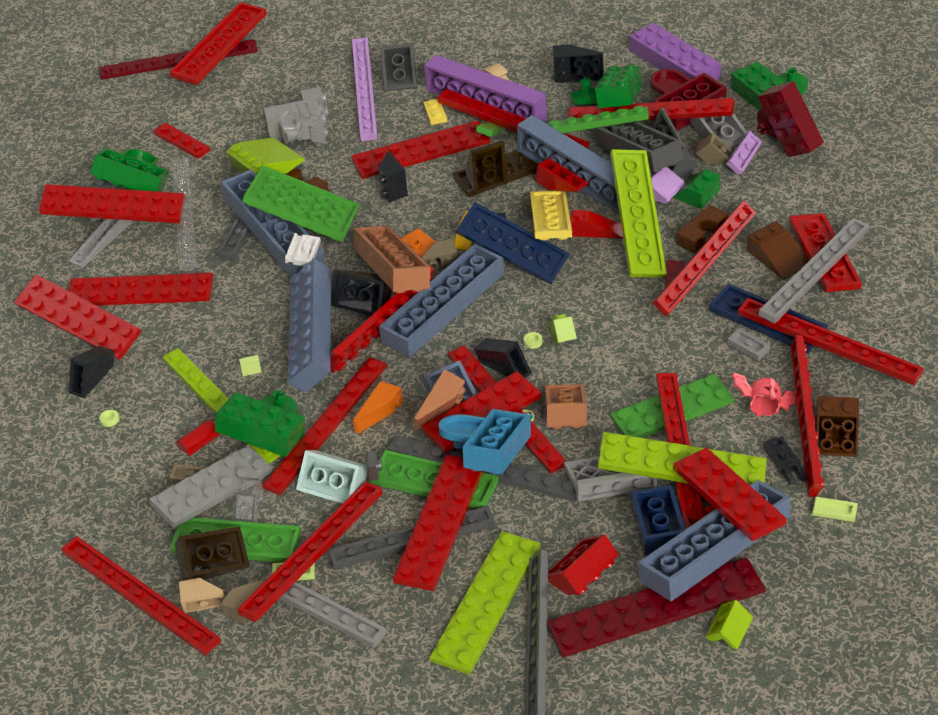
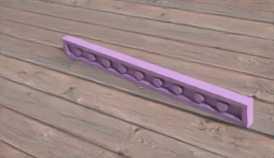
(364, 89)

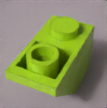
(562, 328)

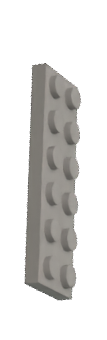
(208, 486)

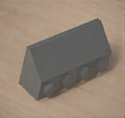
(663, 124)

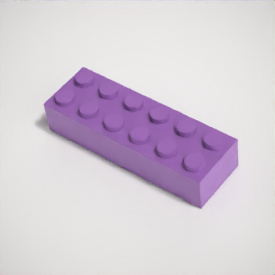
(670, 52)

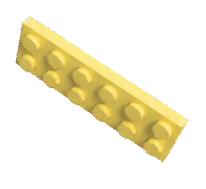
(550, 215)

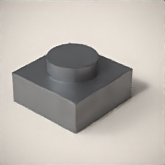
(374, 465)

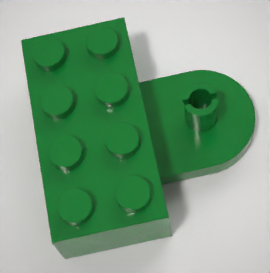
(756, 79)
(614, 89)
(130, 169)
(263, 423)

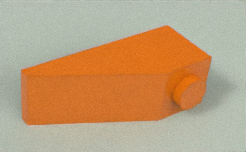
(378, 406)

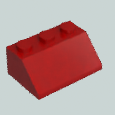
(582, 565)

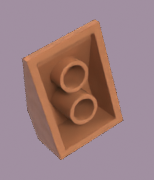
(445, 395)
(566, 406)

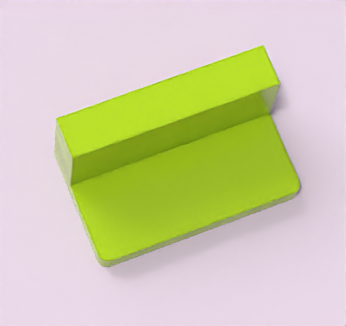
(730, 624)

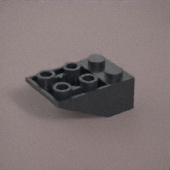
(578, 60)

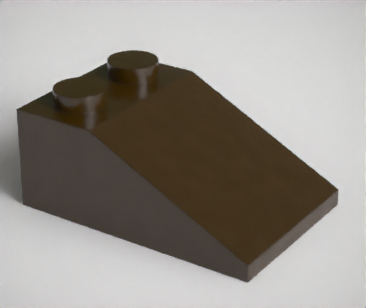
(486, 167)
(211, 553)

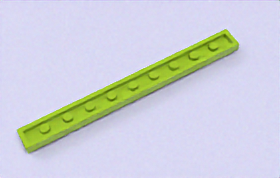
(205, 389)

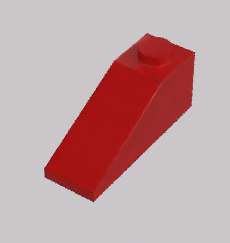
(556, 177)
(589, 224)

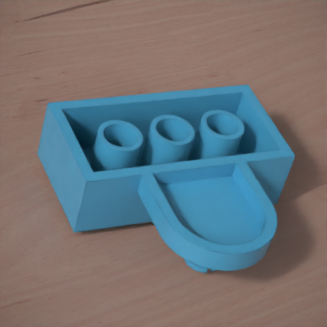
(487, 442)

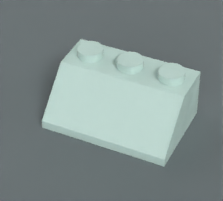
(330, 476)

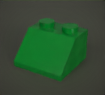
(699, 188)

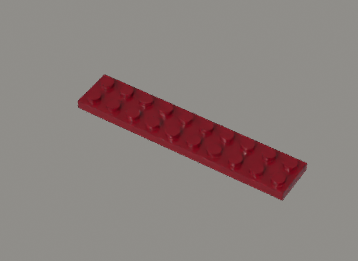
(650, 610)

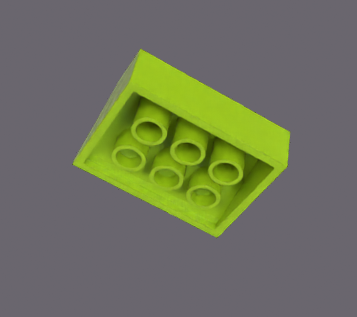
(264, 152)

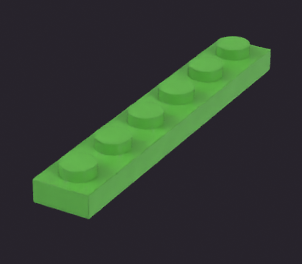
(603, 119)

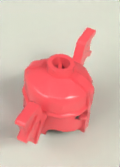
(764, 395)

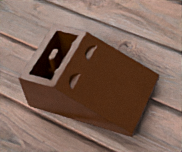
(837, 426)

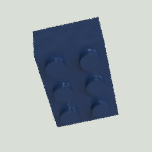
(656, 517)

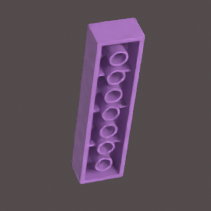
(485, 87)

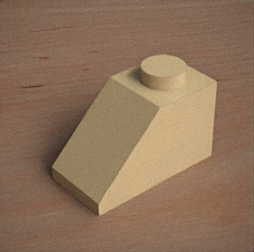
(199, 595)

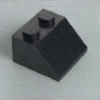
(392, 179)

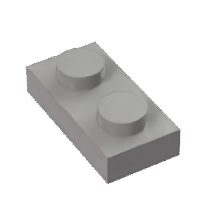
(748, 344)

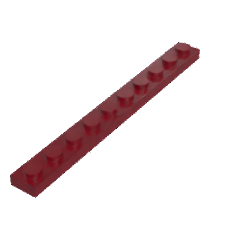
(165, 61)

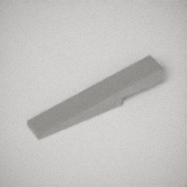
(99, 239)

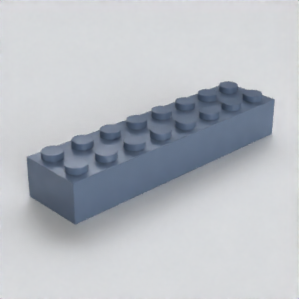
(542, 141)
(268, 228)
(448, 296)
(309, 325)
(701, 549)

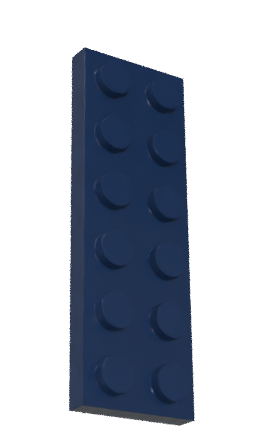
(512, 243)
(731, 299)

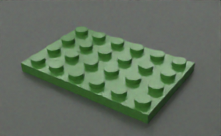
(301, 203)

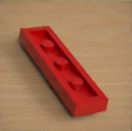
(181, 140)

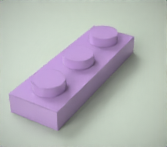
(744, 153)

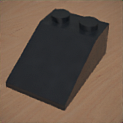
(359, 291)

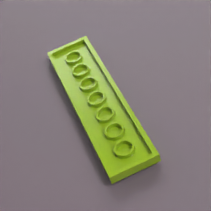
(638, 213)
(657, 457)
(484, 603)

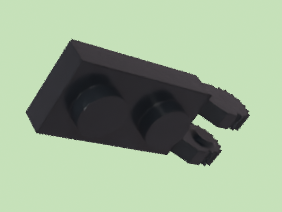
(784, 459)

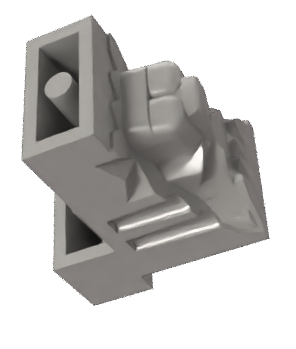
(299, 119)

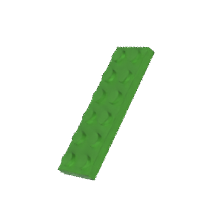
(697, 399)
(419, 474)
(261, 540)

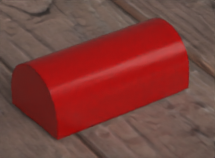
(197, 438)

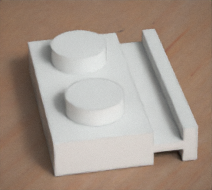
(302, 249)

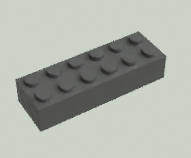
(660, 147)

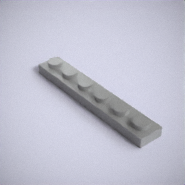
(334, 614)

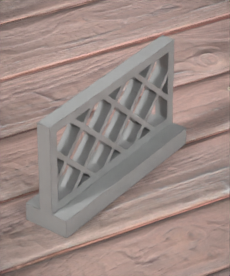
(605, 485)

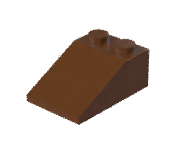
(777, 250)

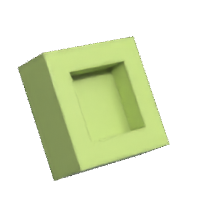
(250, 365)

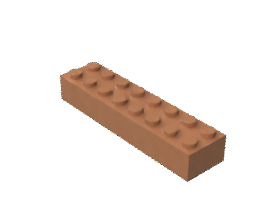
(392, 259)

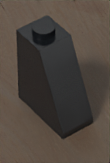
(502, 356)
(89, 369)

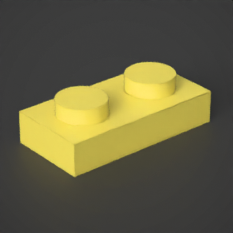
(435, 112)

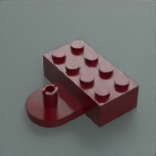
(677, 87)
(788, 119)

